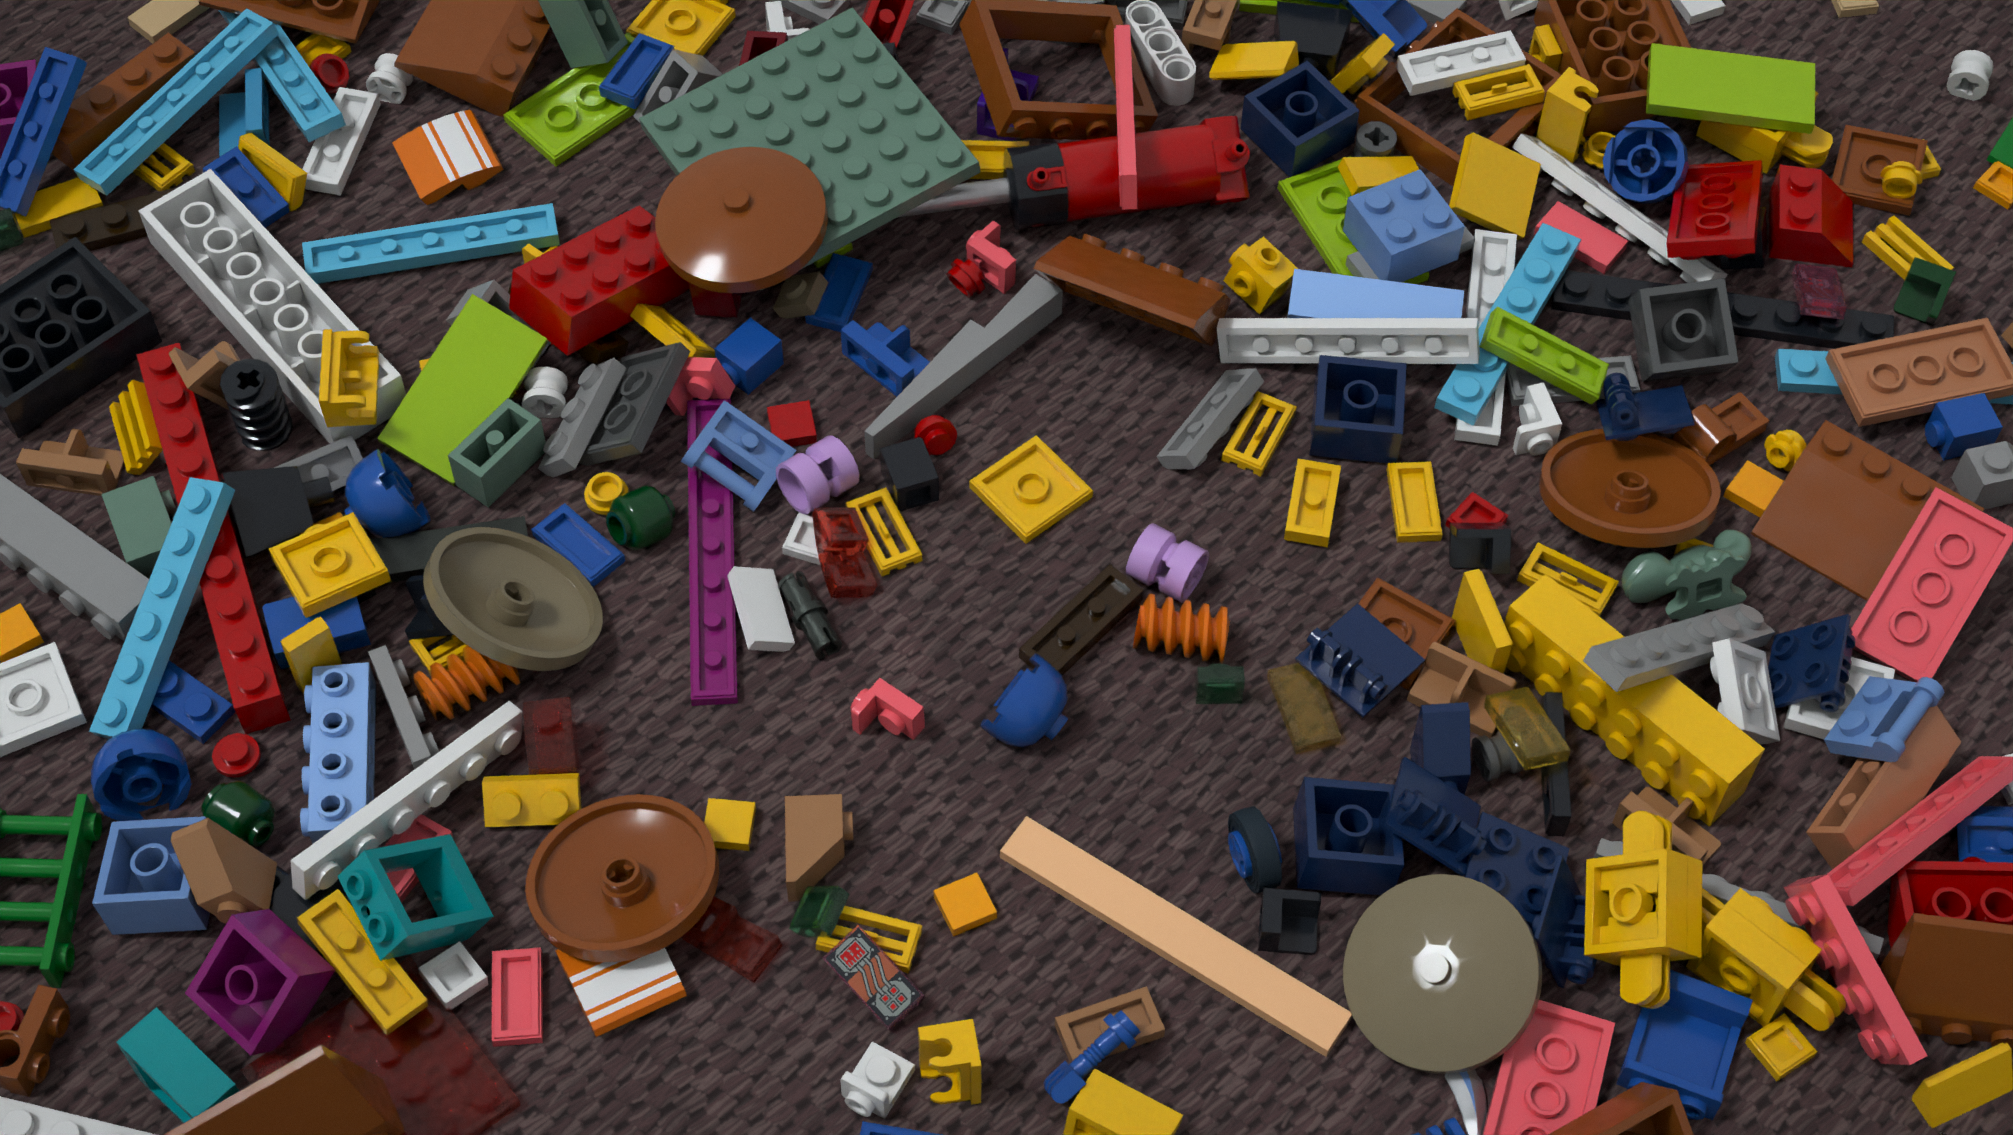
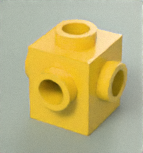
(1259, 274)

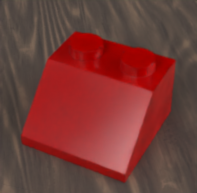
(1809, 218)

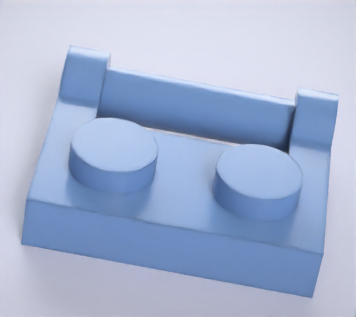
(745, 445)
(1882, 718)

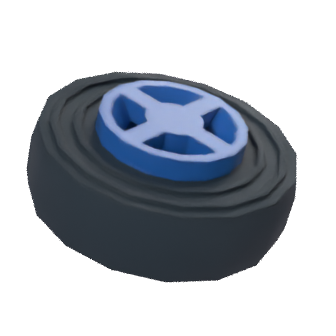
(1254, 849)

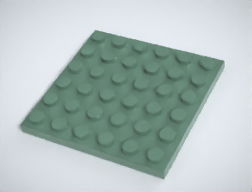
(837, 109)

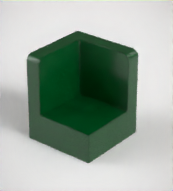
(1924, 291)

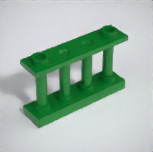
(58, 951)

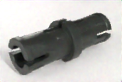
(809, 614)

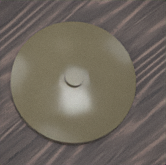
(512, 599)
(1442, 974)

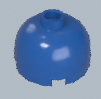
(1646, 162)
(383, 498)
(1030, 706)
(132, 771)

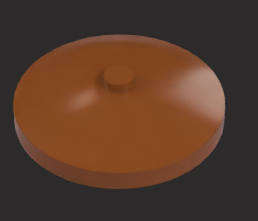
(741, 219)
(1631, 490)
(622, 878)

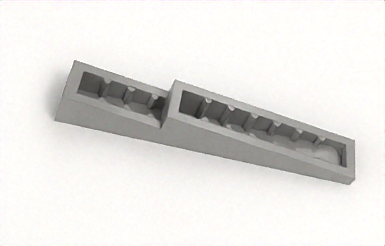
(965, 360)

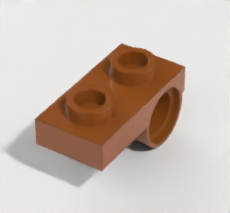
(1722, 428)
(43, 1022)

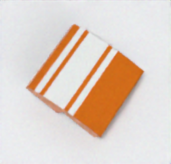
(447, 155)
(622, 990)

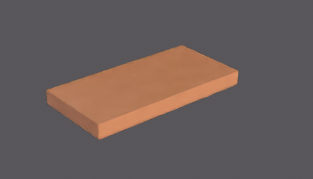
(1918, 369)

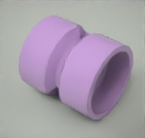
(814, 477)
(1178, 565)

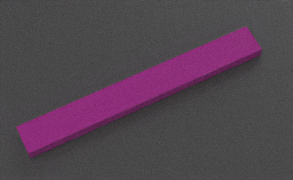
(710, 561)

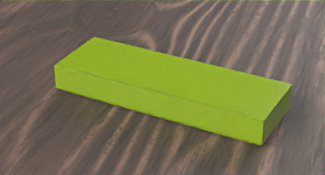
(1544, 355)

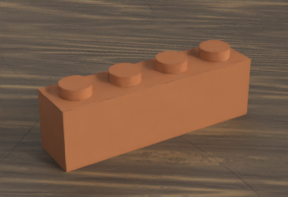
(1882, 791)

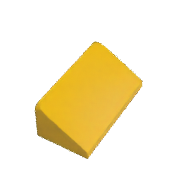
(1255, 60)
(1965, 1085)

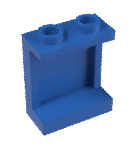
(1687, 1044)

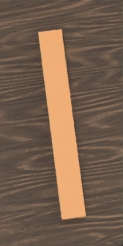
(1176, 936)

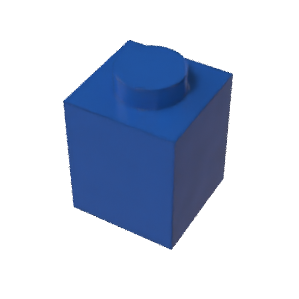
(750, 355)
(1962, 425)

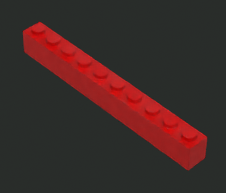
(225, 579)

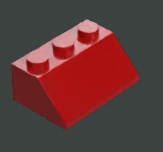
(1951, 890)

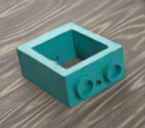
(443, 877)
(174, 1067)

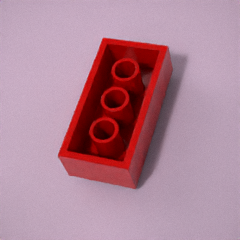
(594, 281)

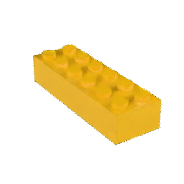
(1655, 725)

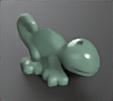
(1696, 573)

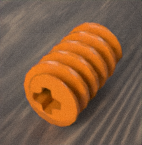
(1182, 628)
(462, 681)

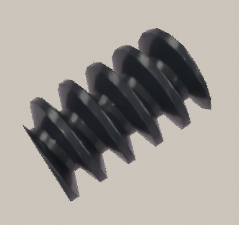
(256, 404)

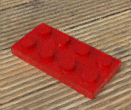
(1716, 211)

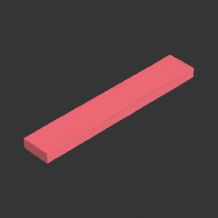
(1125, 118)
(1920, 827)

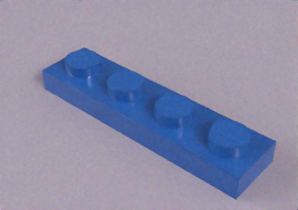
(37, 128)

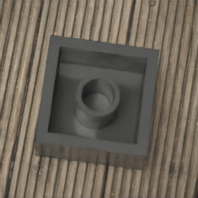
(1683, 330)

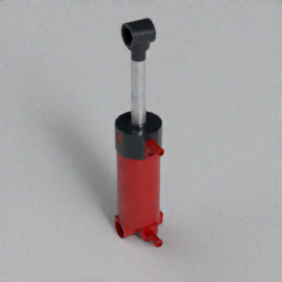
(1081, 178)

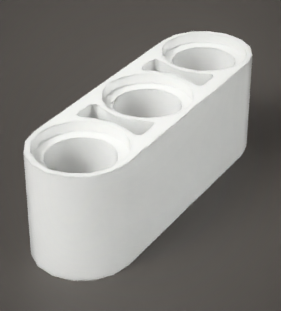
(1161, 53)

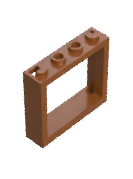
(1047, 21)
(1417, 143)

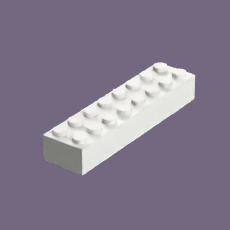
(258, 292)

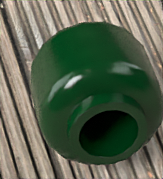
(640, 518)
(240, 811)

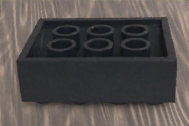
(65, 333)

